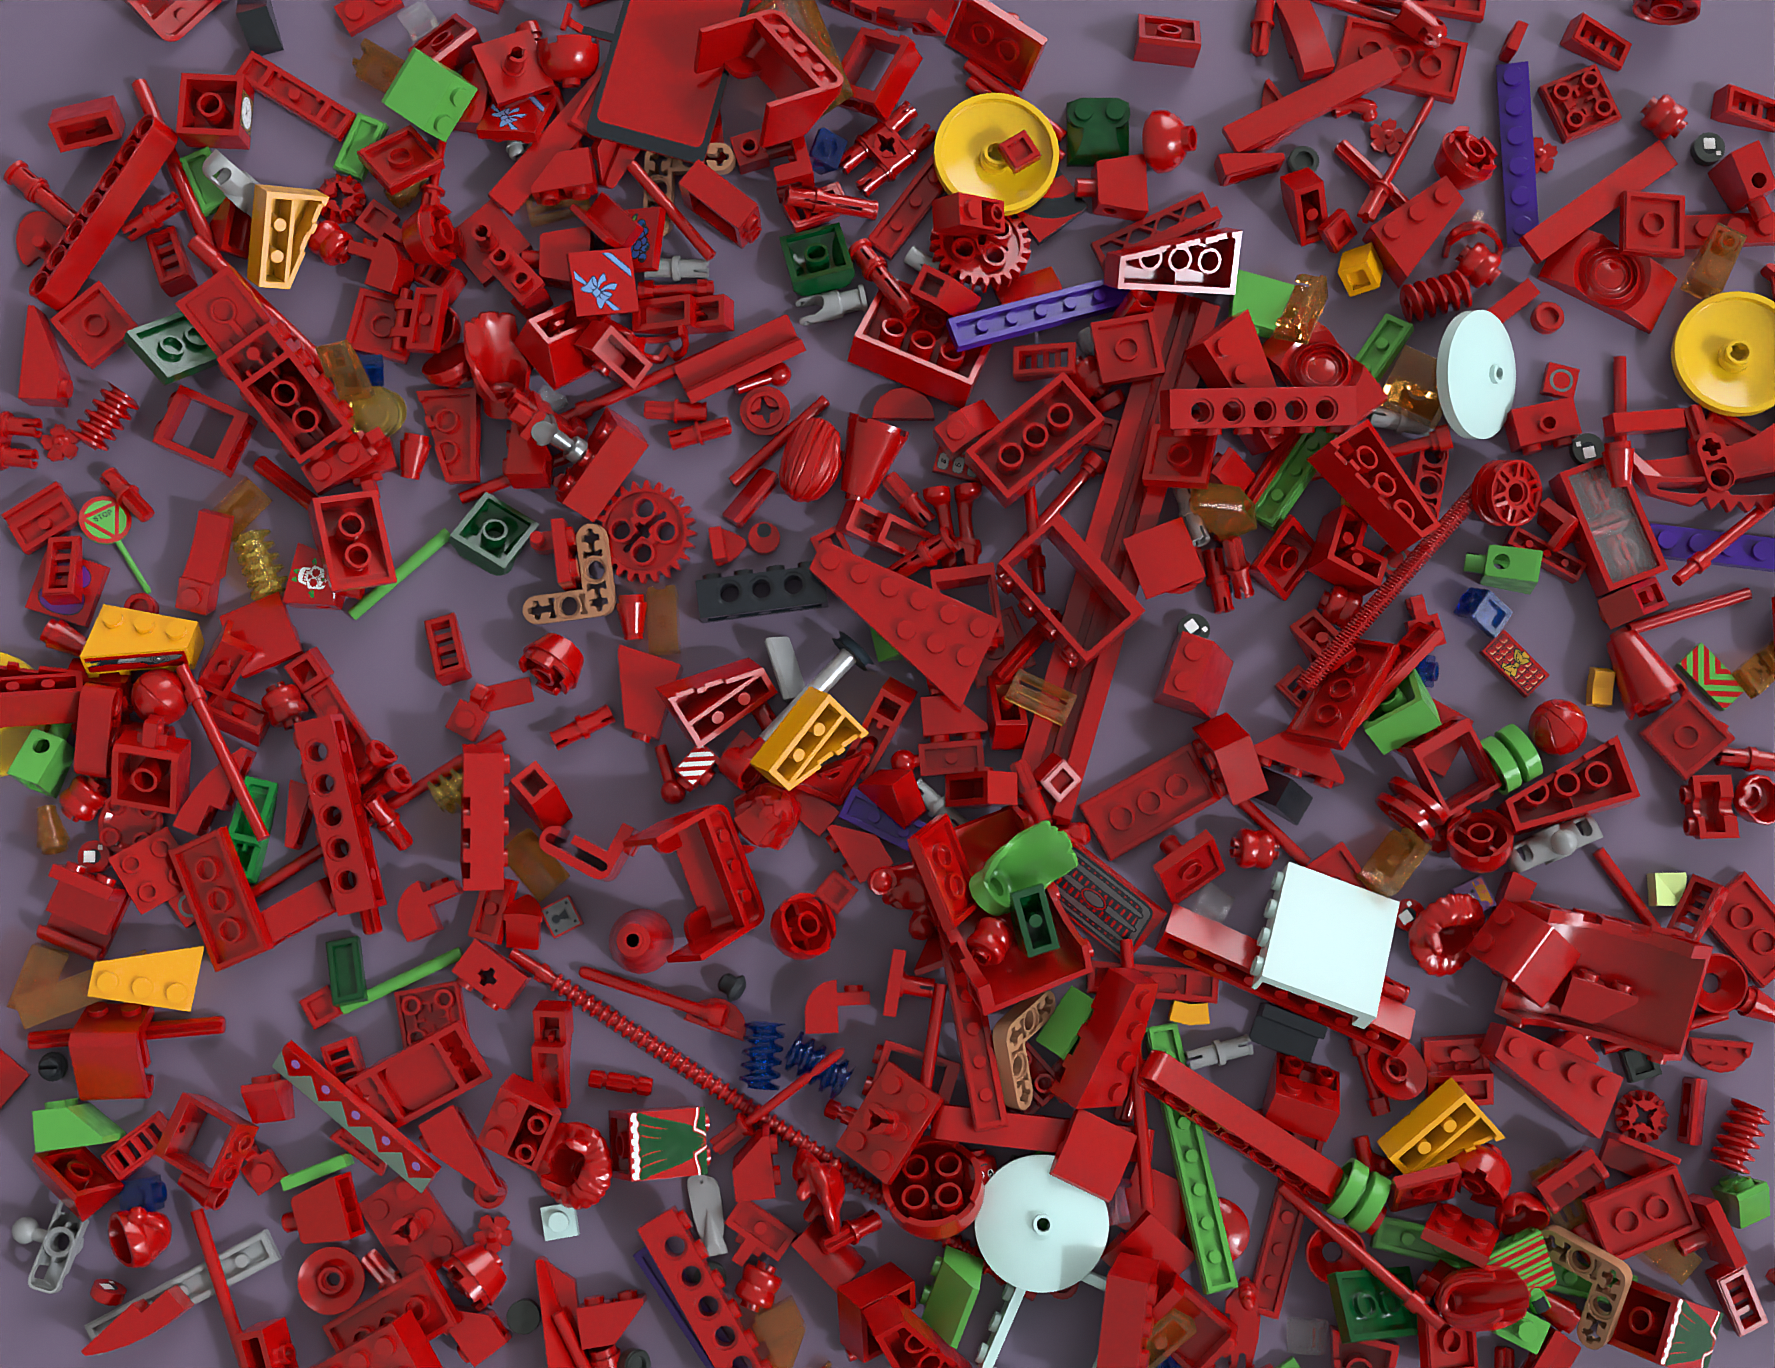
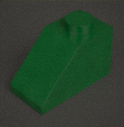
(1032, 921)

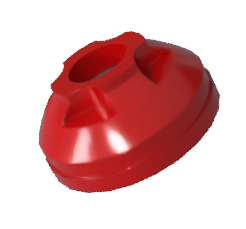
(448, 368)
(1731, 985)
(1322, 1267)

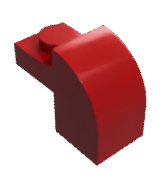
(389, 267)
(417, 907)
(823, 1004)

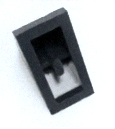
(259, 26)
(1284, 796)

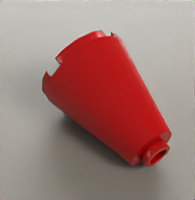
(868, 455)
(1641, 674)
(654, 943)

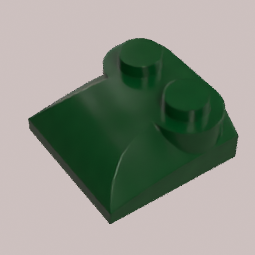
(1096, 130)
(817, 260)
(492, 535)

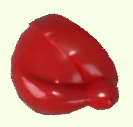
(138, 1236)

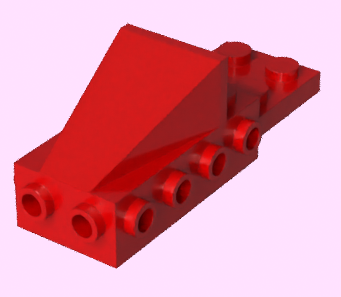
(268, 366)

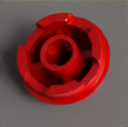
(1465, 158)
(431, 236)
(553, 662)
(476, 1274)

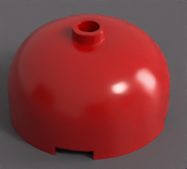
(931, 1180)

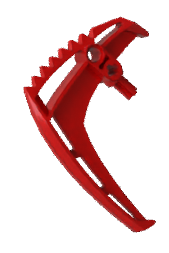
(1711, 457)

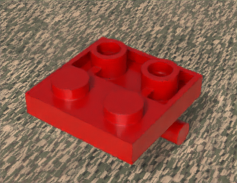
(563, 544)

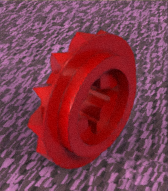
(351, 207)
(775, 400)
(1627, 1113)

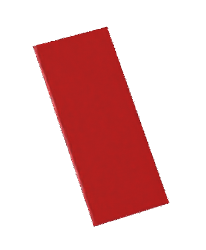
(509, 694)

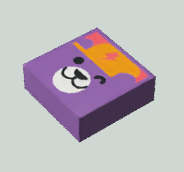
(1477, 889)

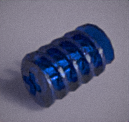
(762, 1055)
(806, 1058)

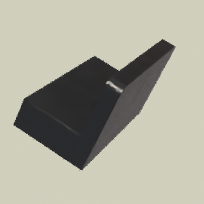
(1286, 1032)

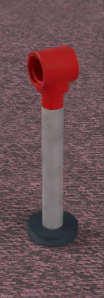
(735, 761)

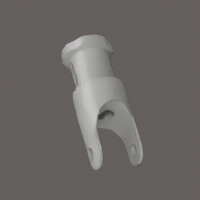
(834, 305)

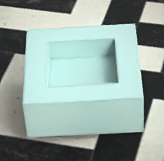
(559, 1222)

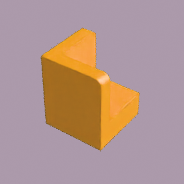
(1360, 269)

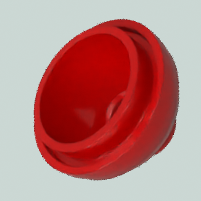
(1166, 140)

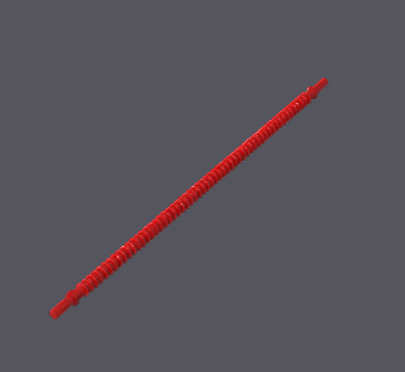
(544, 974)

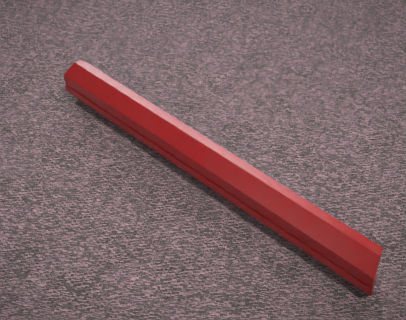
(1120, 511)

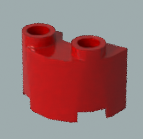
(1709, 807)

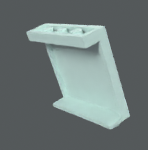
(1326, 941)

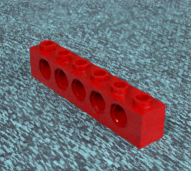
(1338, 405)
(347, 797)
(688, 1294)

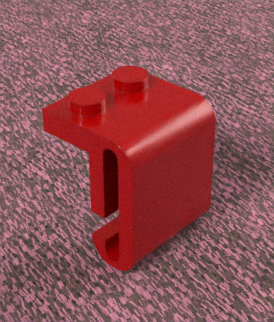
(614, 856)
(83, 911)
(1524, 951)
(112, 1051)

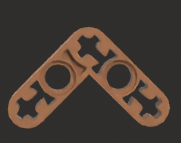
(676, 168)
(585, 596)
(1010, 1050)
(1599, 1276)

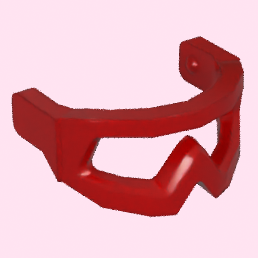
(1468, 228)
(639, 344)

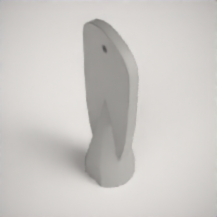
(707, 1212)

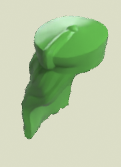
(1026, 860)

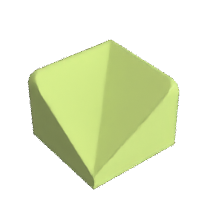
(1665, 888)

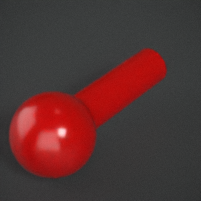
(776, 375)
(671, 790)

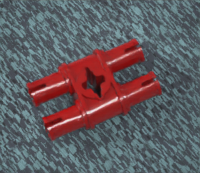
(886, 134)
(20, 427)

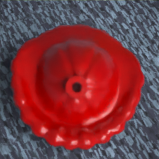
(1444, 933)
(576, 1166)
(823, 1185)

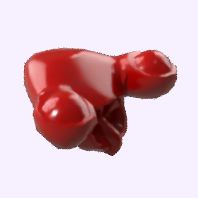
(903, 891)

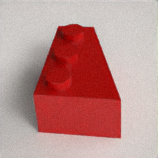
(1412, 228)
(609, 458)
(38, 695)
(716, 698)

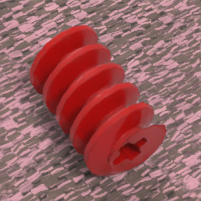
(1433, 294)
(105, 418)
(1739, 1136)

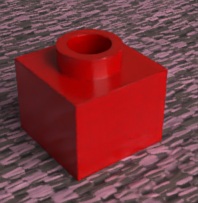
(749, 160)

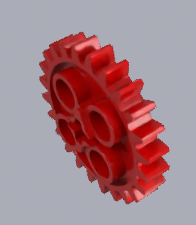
(979, 249)
(664, 553)

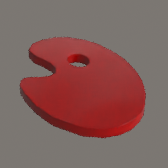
(37, 236)

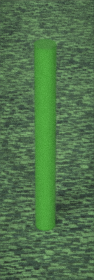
(401, 573)
(407, 978)

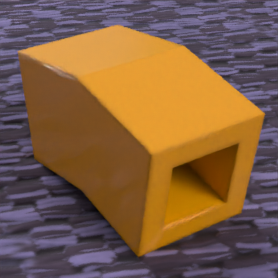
(1600, 687)
(1189, 1013)

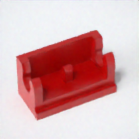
(1570, 1179)

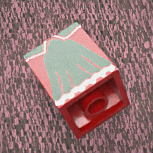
(659, 1142)
(1666, 1328)

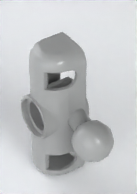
(233, 182)
(1553, 843)
(59, 1262)

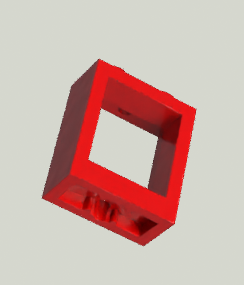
(893, 82)
(721, 204)
(232, 445)
(972, 576)
(1453, 728)
(881, 1057)
(176, 1143)

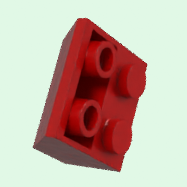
(550, 347)
(1302, 1097)
(520, 1122)

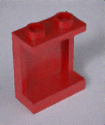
(1214, 1333)

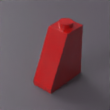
(642, 705)

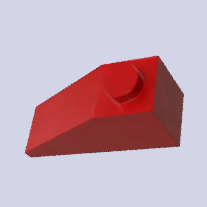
(43, 369)
(883, 722)
(454, 1143)

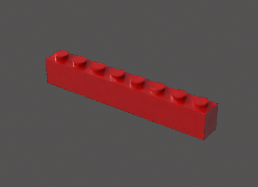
(1229, 957)

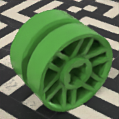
(1512, 757)
(1359, 1196)

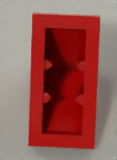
(895, 794)

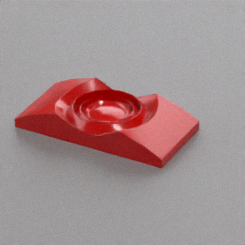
(1615, 283)
(1324, 364)
(422, 1075)

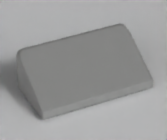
(785, 667)

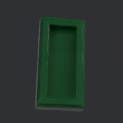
(346, 971)

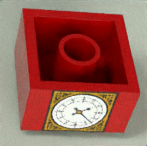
(215, 111)

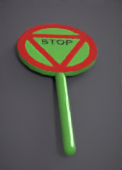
(108, 523)

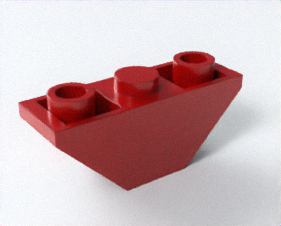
(1300, 760)

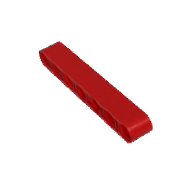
(103, 212)
(1240, 1127)
(1023, 1132)

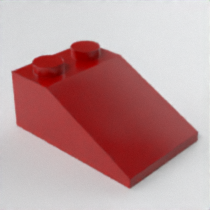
(352, 540)

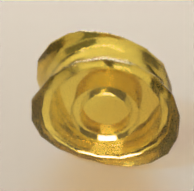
(383, 409)

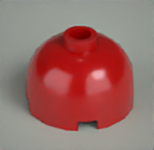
(569, 59)
(1480, 840)
(802, 927)
(1484, 1174)

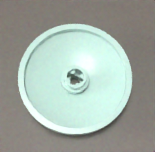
(1476, 374)
(1009, 1233)

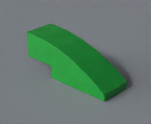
(248, 848)

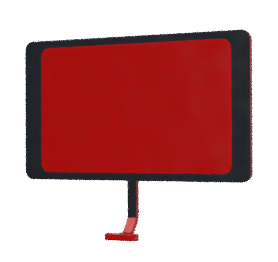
(648, 82)

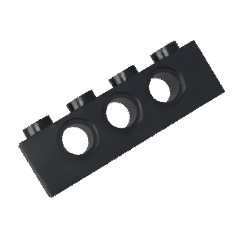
(714, 609)

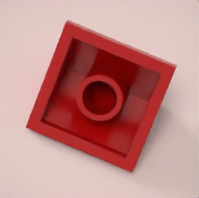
(1167, 41)
(450, 42)
(1283, 558)
(77, 1179)

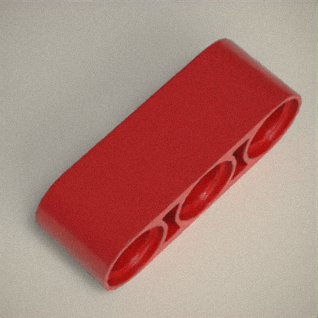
(1432, 474)
(97, 729)
(298, 911)

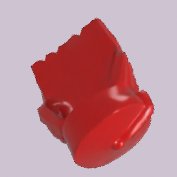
(495, 360)

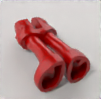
(964, 496)
(380, 758)

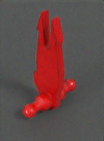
(1242, 1311)

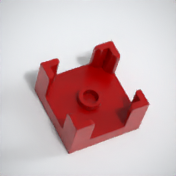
(797, 170)

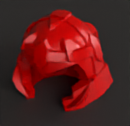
(767, 815)

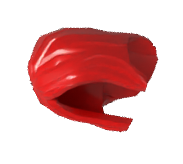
(810, 460)
(1482, 1298)

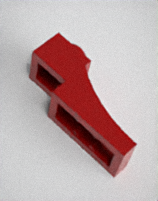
(206, 563)
(552, 1049)

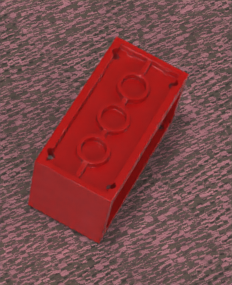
(1091, 570)

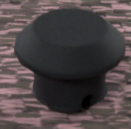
(732, 986)
(52, 1066)

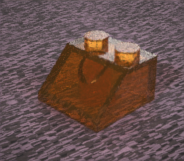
(1413, 387)

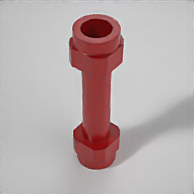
(649, 290)
(1378, 1103)

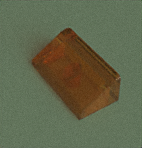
(243, 503)
(533, 866)
(1169, 1335)

